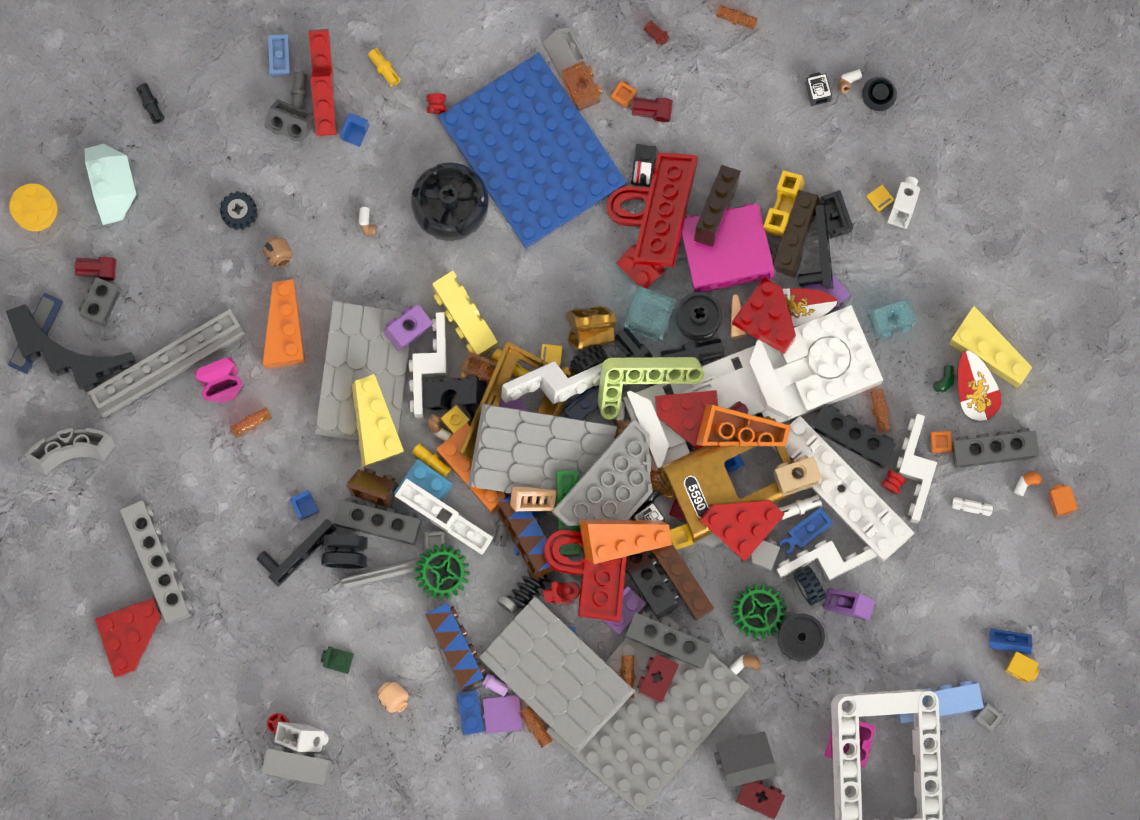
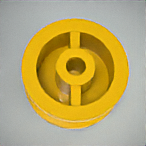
(33, 207)

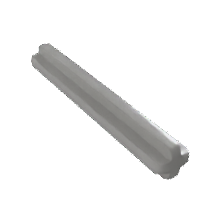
(380, 573)

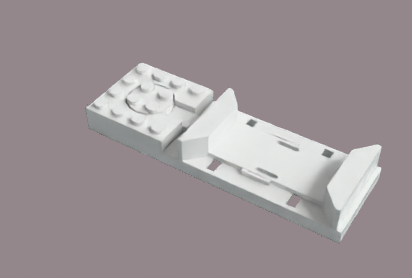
(819, 369)

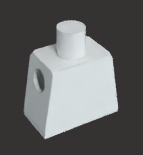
(904, 203)
(309, 739)

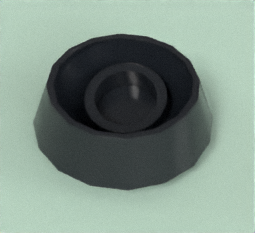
(879, 93)

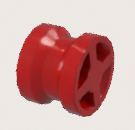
(436, 103)
(893, 482)
(273, 720)

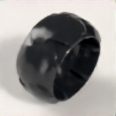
(471, 188)

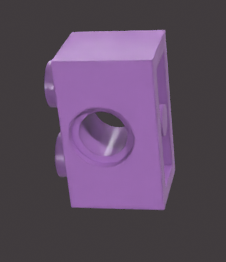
(401, 337)

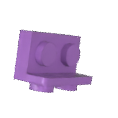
(630, 604)

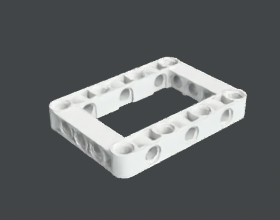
(927, 759)

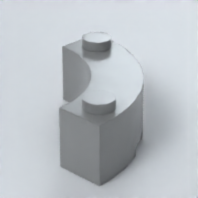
(69, 445)

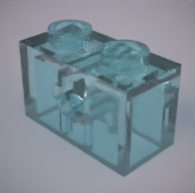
(901, 311)

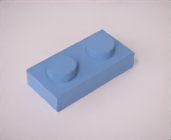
(279, 55)

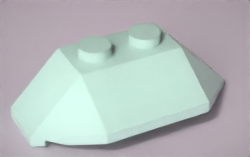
(110, 182)

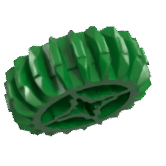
(446, 563)
(763, 620)

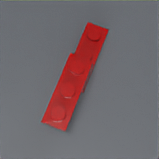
(322, 82)

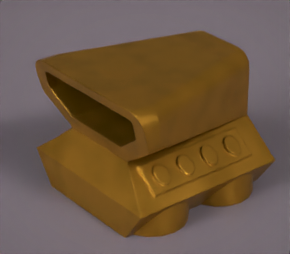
(591, 327)

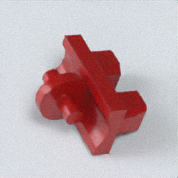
(562, 593)

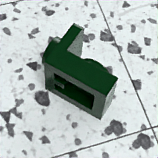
(337, 660)

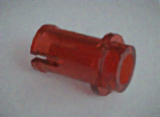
(657, 33)

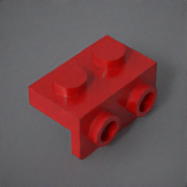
(641, 274)

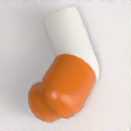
(1026, 480)

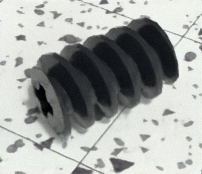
(528, 589)

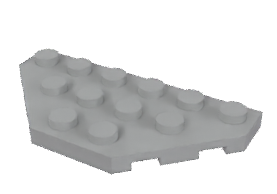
(614, 483)

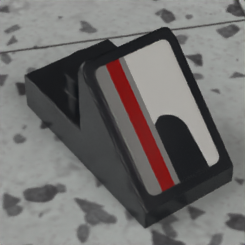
(643, 165)

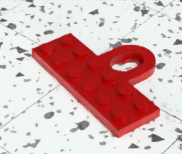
(664, 209)
(600, 582)

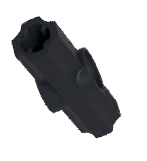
(631, 345)
(700, 351)

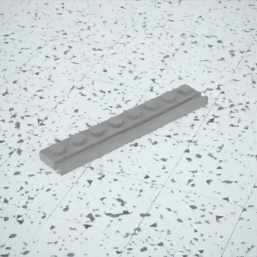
(166, 363)

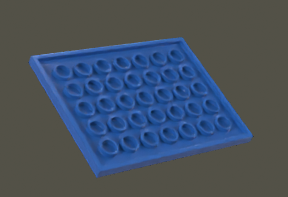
(532, 150)

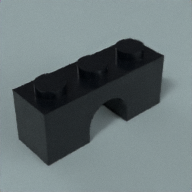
(439, 393)

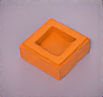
(623, 94)
(941, 442)

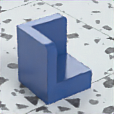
(354, 129)
(304, 505)

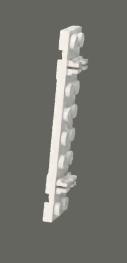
(858, 503)

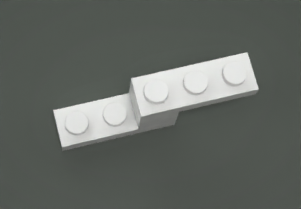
(428, 365)
(552, 383)
(916, 468)
(444, 516)
(827, 559)

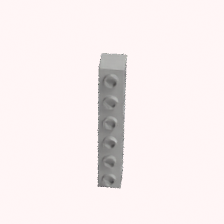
(131, 516)

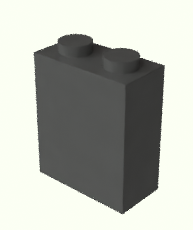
(745, 759)

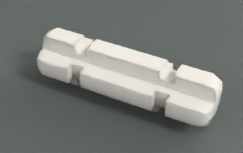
(972, 506)

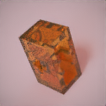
(581, 74)
(478, 366)

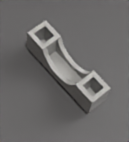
(762, 557)

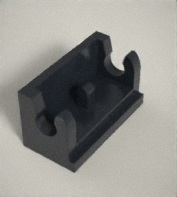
(837, 214)

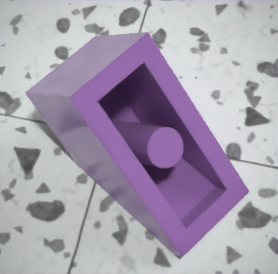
(849, 604)

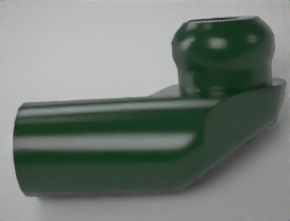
(947, 381)

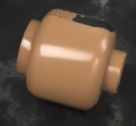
(277, 252)

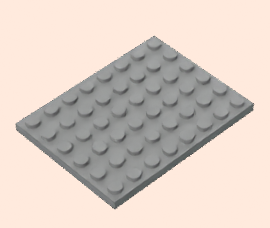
(652, 740)

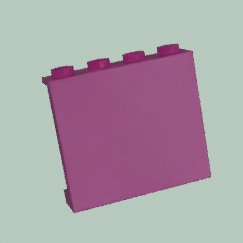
(738, 255)

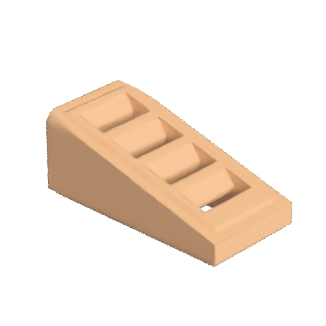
(736, 333)
(520, 497)

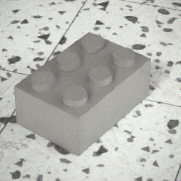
(297, 766)

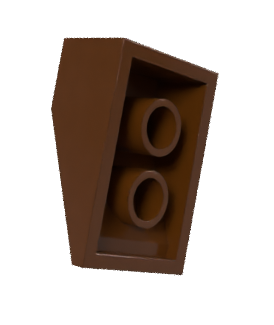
(372, 487)

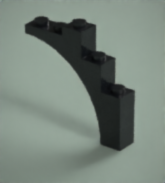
(59, 359)

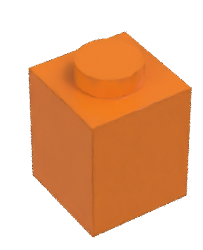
(1062, 500)

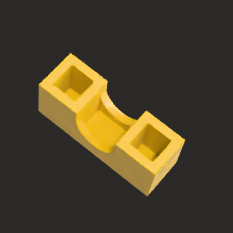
(786, 195)

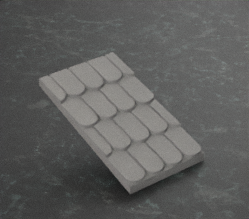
(354, 351)
(530, 447)
(557, 674)

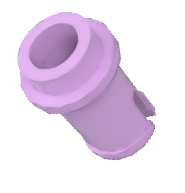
(495, 685)

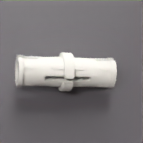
(801, 506)

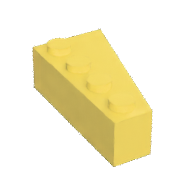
(464, 315)
(991, 347)
(374, 424)

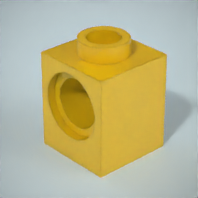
(454, 419)
(1022, 668)

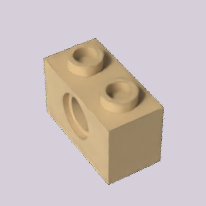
(788, 484)

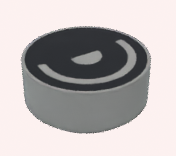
(507, 604)

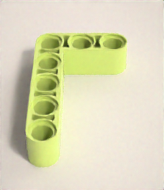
(642, 375)

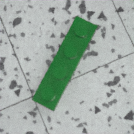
(564, 482)

